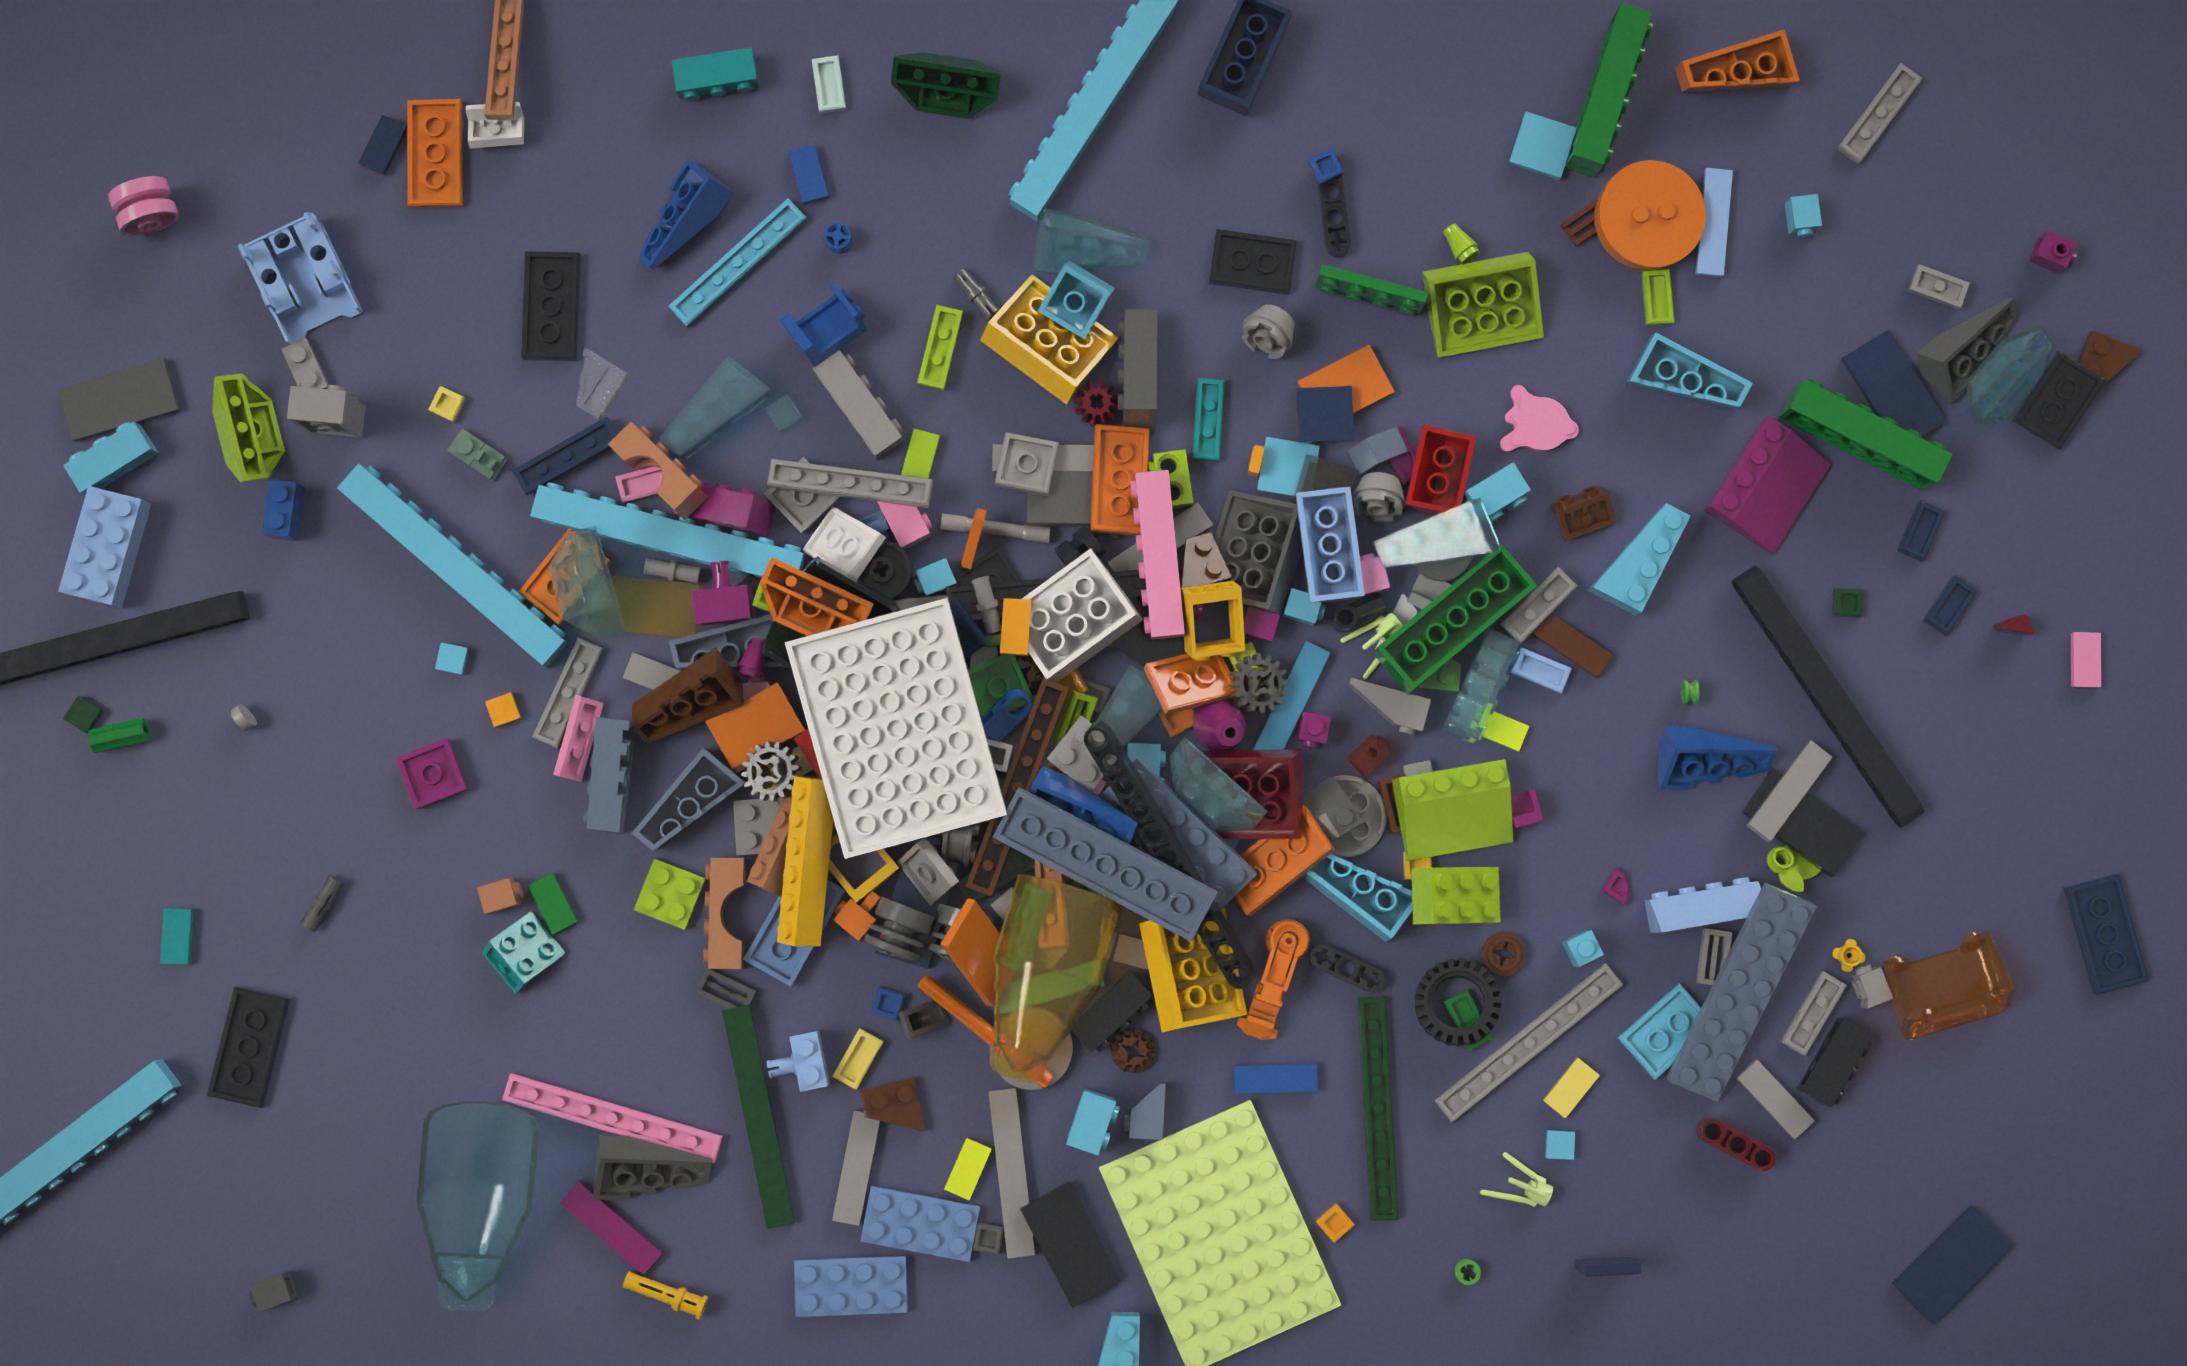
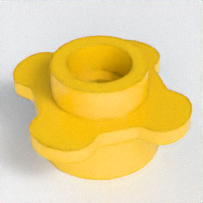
(1857, 955)

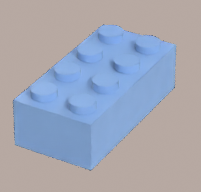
(105, 547)

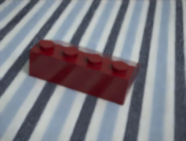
(1272, 780)

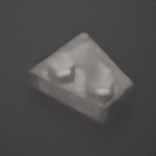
(599, 385)

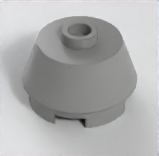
(1269, 330)
(1379, 497)

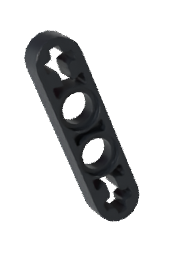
(1339, 205)

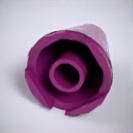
(1220, 725)

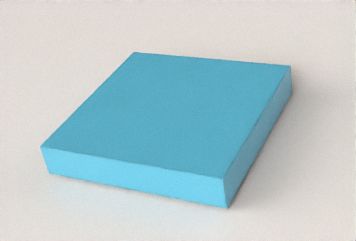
(1542, 145)
(1283, 465)

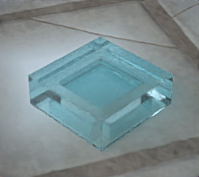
(783, 413)

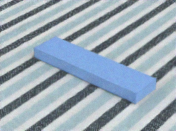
(1712, 244)

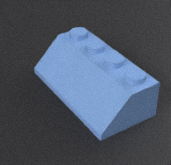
(1330, 545)
(1701, 907)

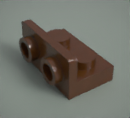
(1583, 512)

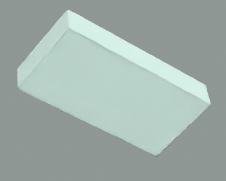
(828, 84)

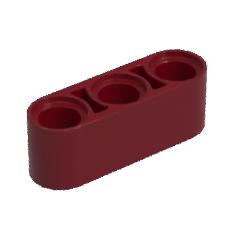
(1748, 1148)

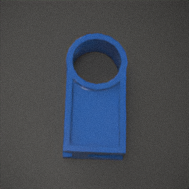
(1000, 720)

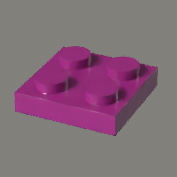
(431, 773)

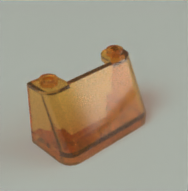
(1949, 987)

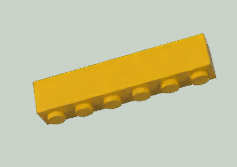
(806, 864)

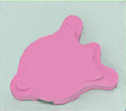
(1537, 423)

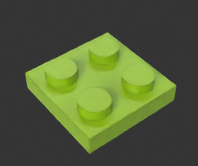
(670, 894)

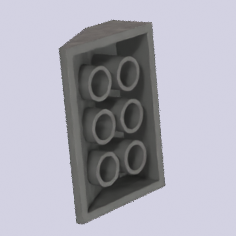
(1260, 548)

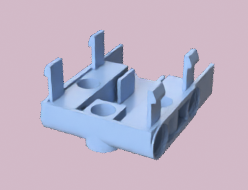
(305, 289)

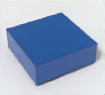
(1325, 166)
(887, 1003)

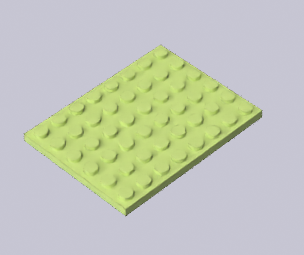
(1219, 1236)

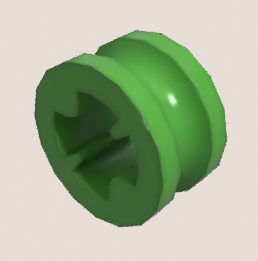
(1690, 692)
(1475, 1268)

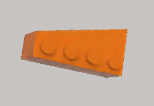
(1746, 65)

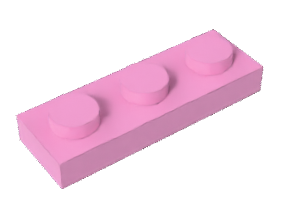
(578, 739)

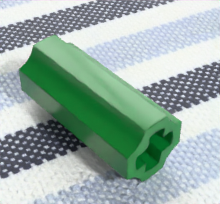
(118, 735)

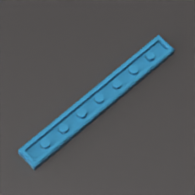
(1285, 716)

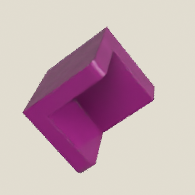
(1260, 624)
(1525, 808)

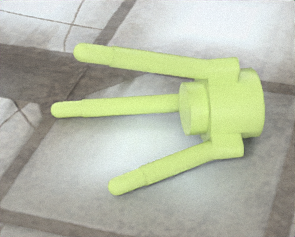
(1386, 627)
(1537, 1191)

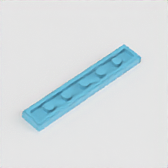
(737, 262)

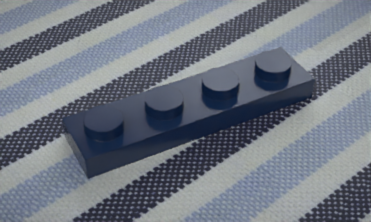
(565, 456)

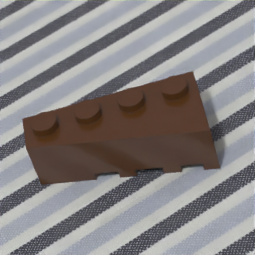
(688, 698)

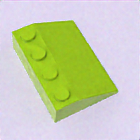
(1483, 304)
(1454, 809)

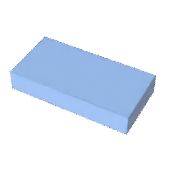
(1541, 670)

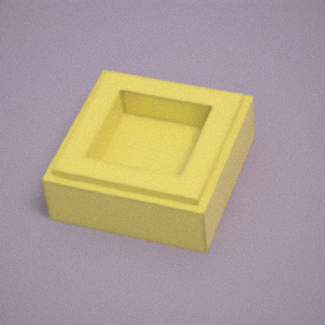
(447, 404)

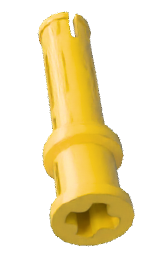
(680, 1295)

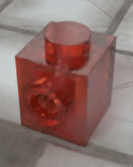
(1369, 754)

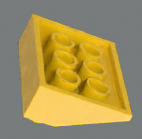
(1041, 346)
(1187, 979)

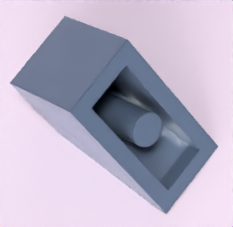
(1147, 1115)

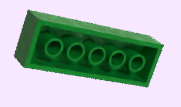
(1608, 90)
(1865, 435)
(1454, 619)

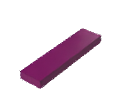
(611, 1227)

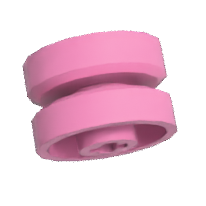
(143, 206)

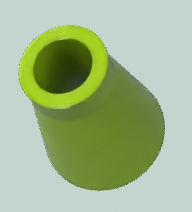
(1462, 246)

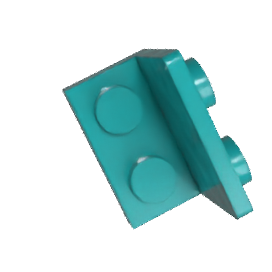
(522, 952)

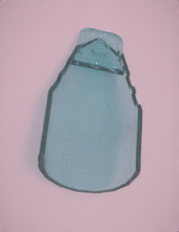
(475, 1195)

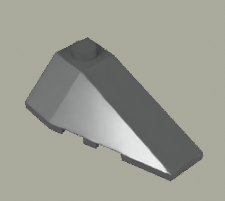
(1332, 809)

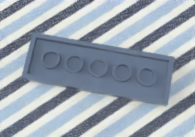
(1212, 857)

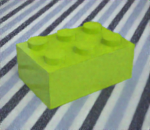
(1456, 895)

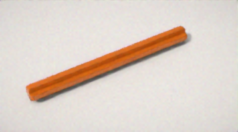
(966, 1016)

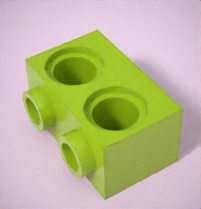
(1179, 478)

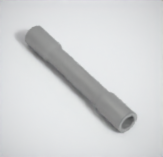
(1026, 532)

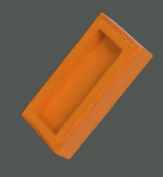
(973, 538)

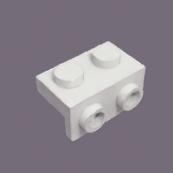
(494, 132)

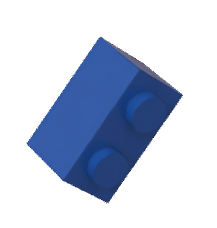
(282, 510)

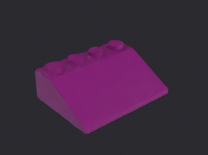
(1768, 485)

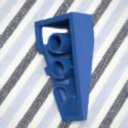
(693, 205)
(1699, 756)
(1082, 803)

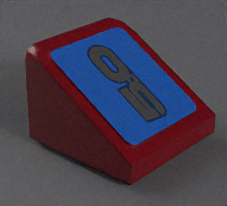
(2017, 625)

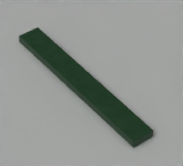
(1377, 1108)
(758, 1116)

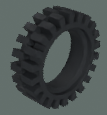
(1473, 973)

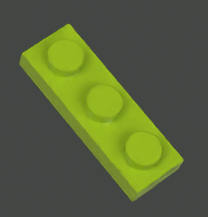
(940, 347)

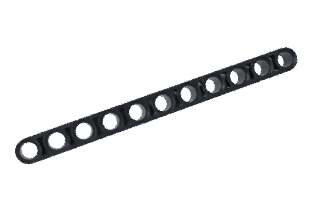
(123, 636)
(1828, 696)
(1168, 841)

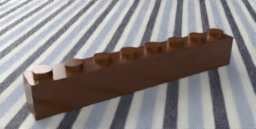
(1020, 774)

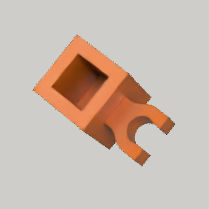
(856, 917)

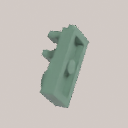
(477, 455)

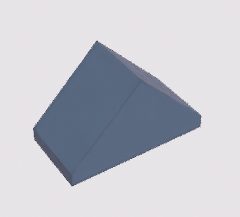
(1377, 450)

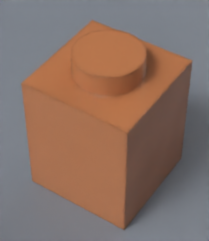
(500, 895)

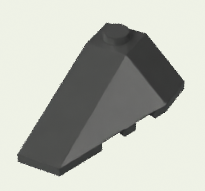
(1960, 350)
(638, 1166)

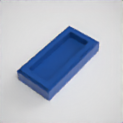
(808, 174)

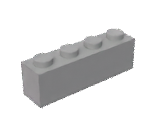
(858, 404)

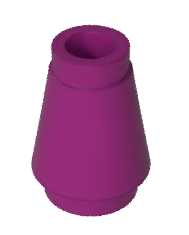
(753, 661)

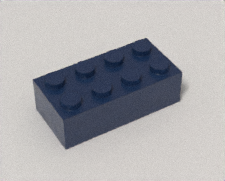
(1244, 54)

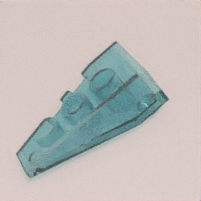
(1084, 242)

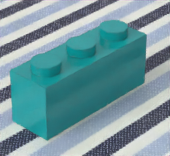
(715, 74)

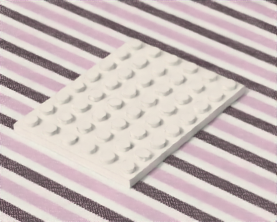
(896, 728)

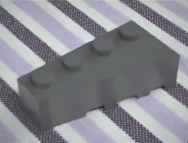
(1140, 368)

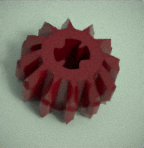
(1086, 403)

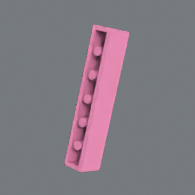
(1159, 555)

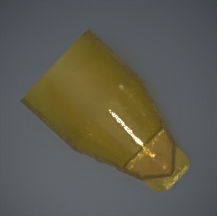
(1047, 970)

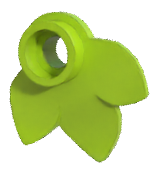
(1793, 870)

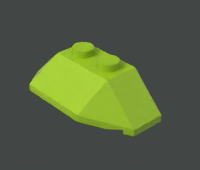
(246, 428)

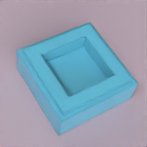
(452, 658)
(1560, 1144)

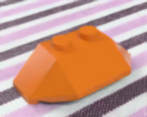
(808, 602)

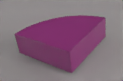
(1617, 887)

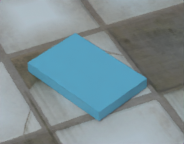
(1661, 1031)

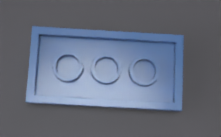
(780, 959)
(920, 1223)
(850, 1286)

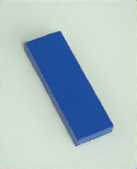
(1275, 1078)

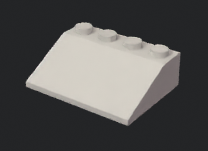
(1077, 616)

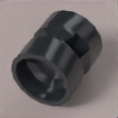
(1068, 550)

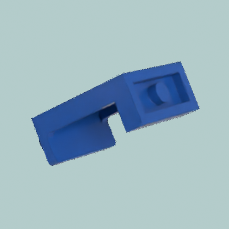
(827, 327)

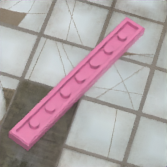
(610, 1116)

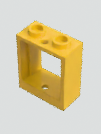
(1212, 593)
(870, 884)

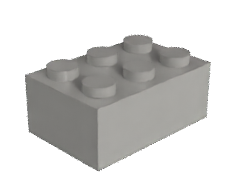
(326, 410)

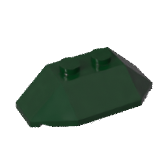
(945, 83)

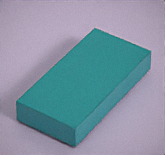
(176, 936)

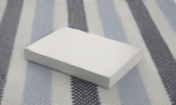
(844, 542)

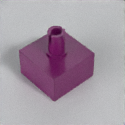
(723, 601)

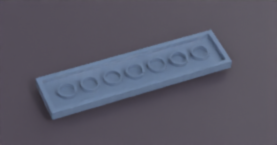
(1105, 864)
(1741, 992)

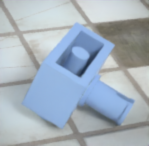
(805, 1061)

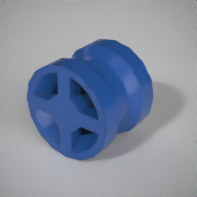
(838, 232)

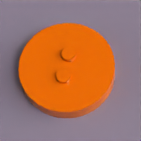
(1650, 215)

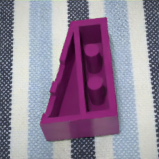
(734, 509)

